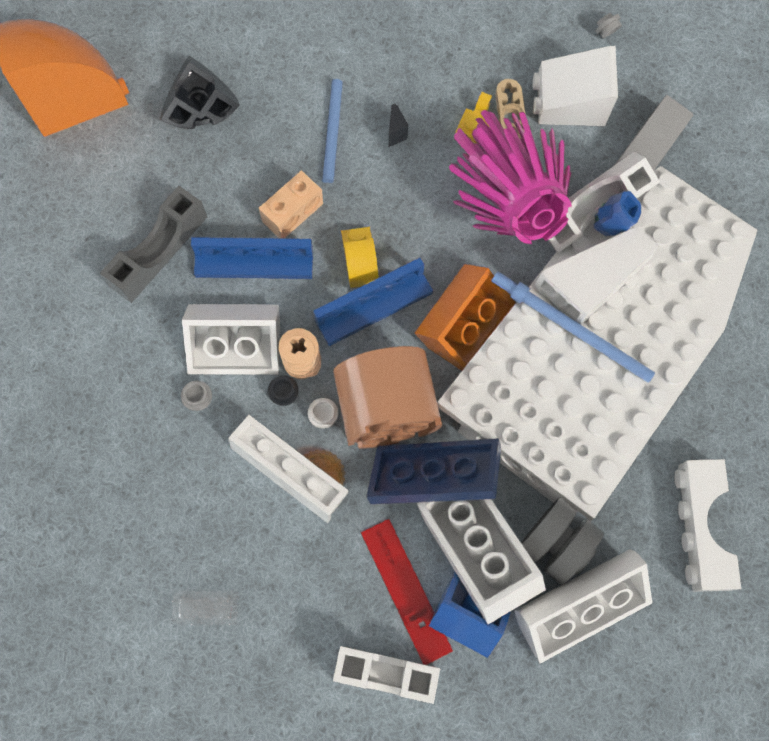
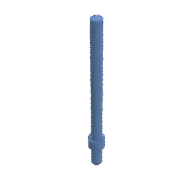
(522, 293)

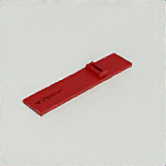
(405, 591)

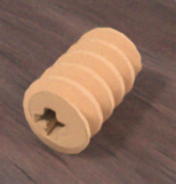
(300, 353)

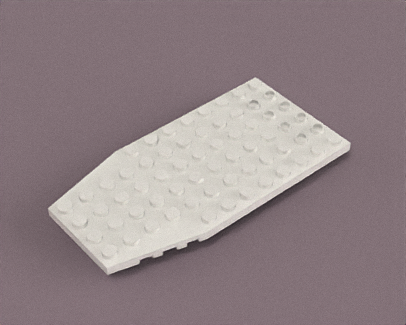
(567, 410)

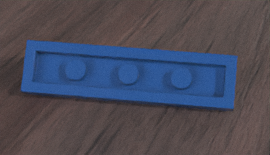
(253, 258)
(372, 302)

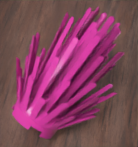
(527, 198)

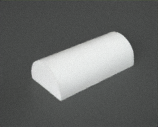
(585, 605)

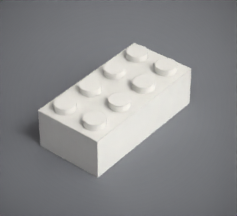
(484, 554)

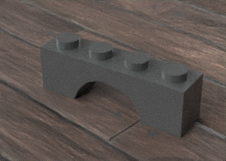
(134, 269)

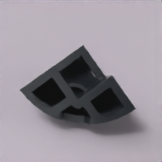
(197, 98)

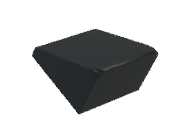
(398, 126)

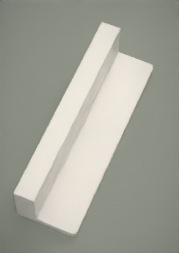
(287, 468)

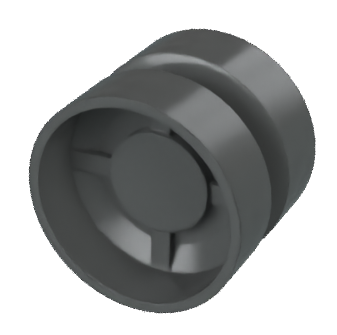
(569, 548)

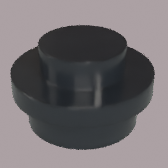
(283, 390)

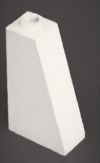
(592, 276)

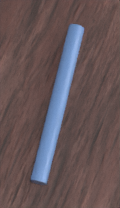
(332, 131)

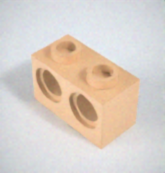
(291, 205)

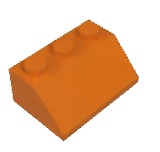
(465, 316)

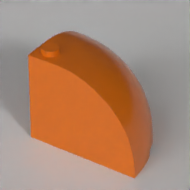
(57, 74)

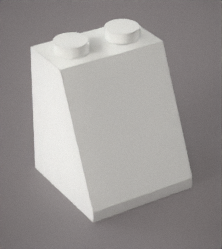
(577, 88)

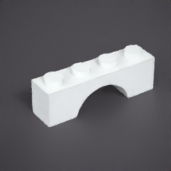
(629, 174)
(710, 565)

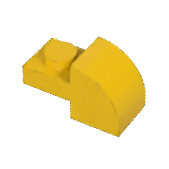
(360, 256)

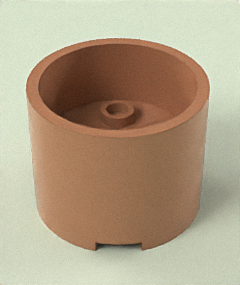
(386, 396)

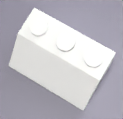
(232, 338)

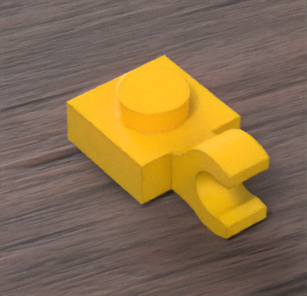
(468, 120)

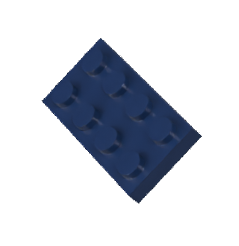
(435, 472)

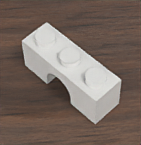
(386, 674)

